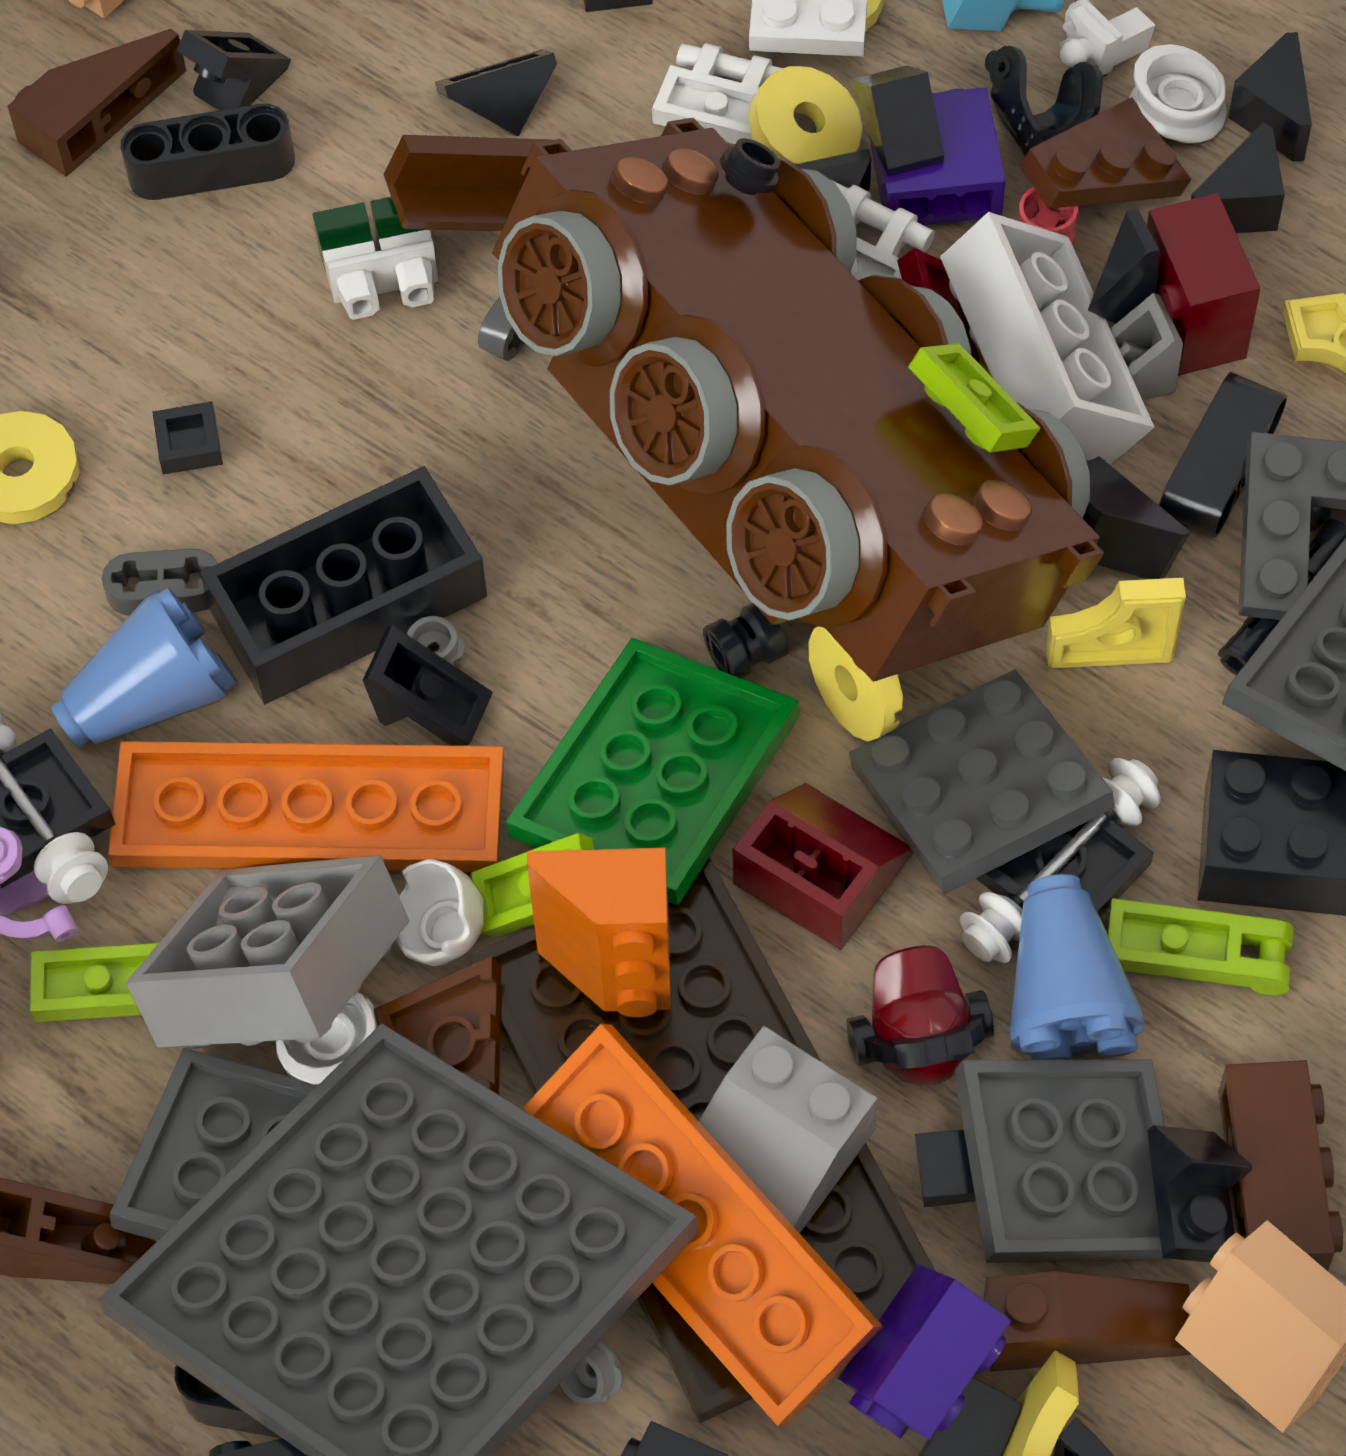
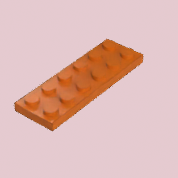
(305, 804)
(748, 1274)

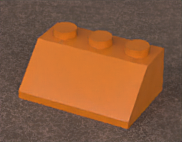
(605, 924)

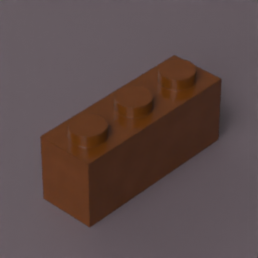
(1272, 1122)

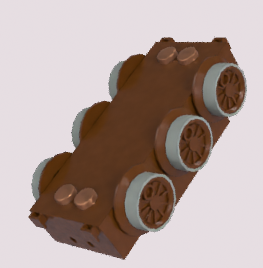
(782, 402)

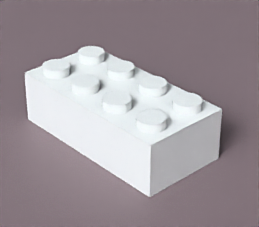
(1037, 336)

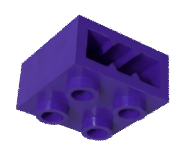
(972, 170)
(924, 1354)

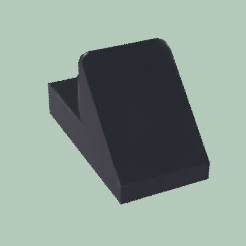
(231, 66)
(421, 685)
(1192, 1190)

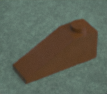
(89, 100)
(62, 1236)
(1086, 1318)

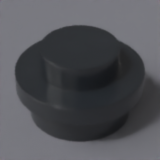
(750, 167)

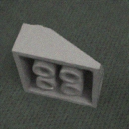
(269, 953)

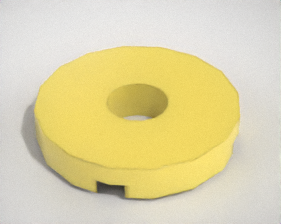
(814, 95)
(53, 470)
(855, 701)

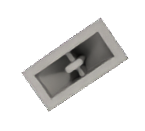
(1150, 347)

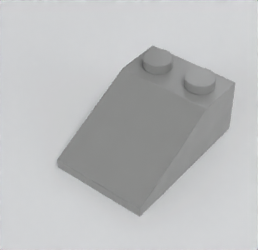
(789, 1123)

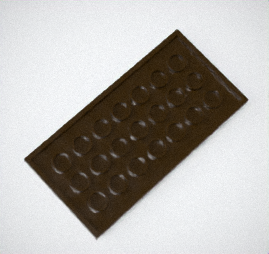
(717, 1008)

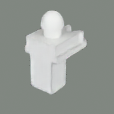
(1103, 41)

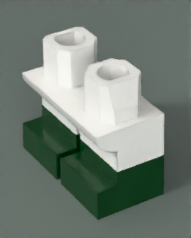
(359, 272)

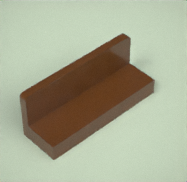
(456, 181)

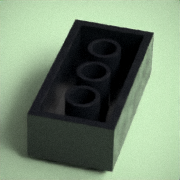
(342, 579)
(1274, 833)

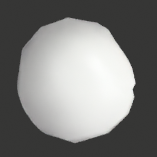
(442, 913)

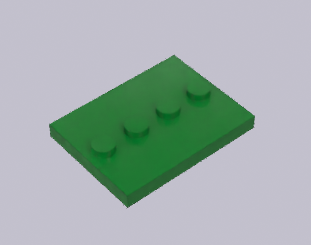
(657, 761)

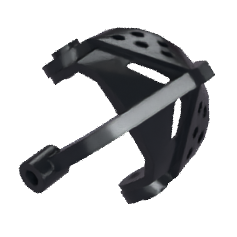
(1076, 101)

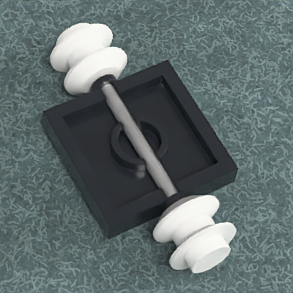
(53, 815)
(1095, 851)

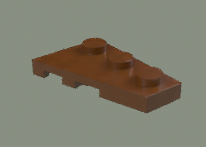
(1105, 161)
(455, 1020)

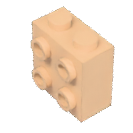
(1268, 1324)

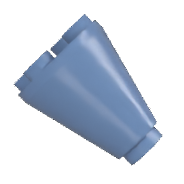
(144, 674)
(1069, 979)

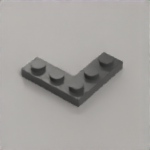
(1281, 485)

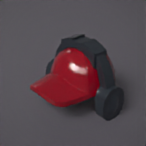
(919, 1018)

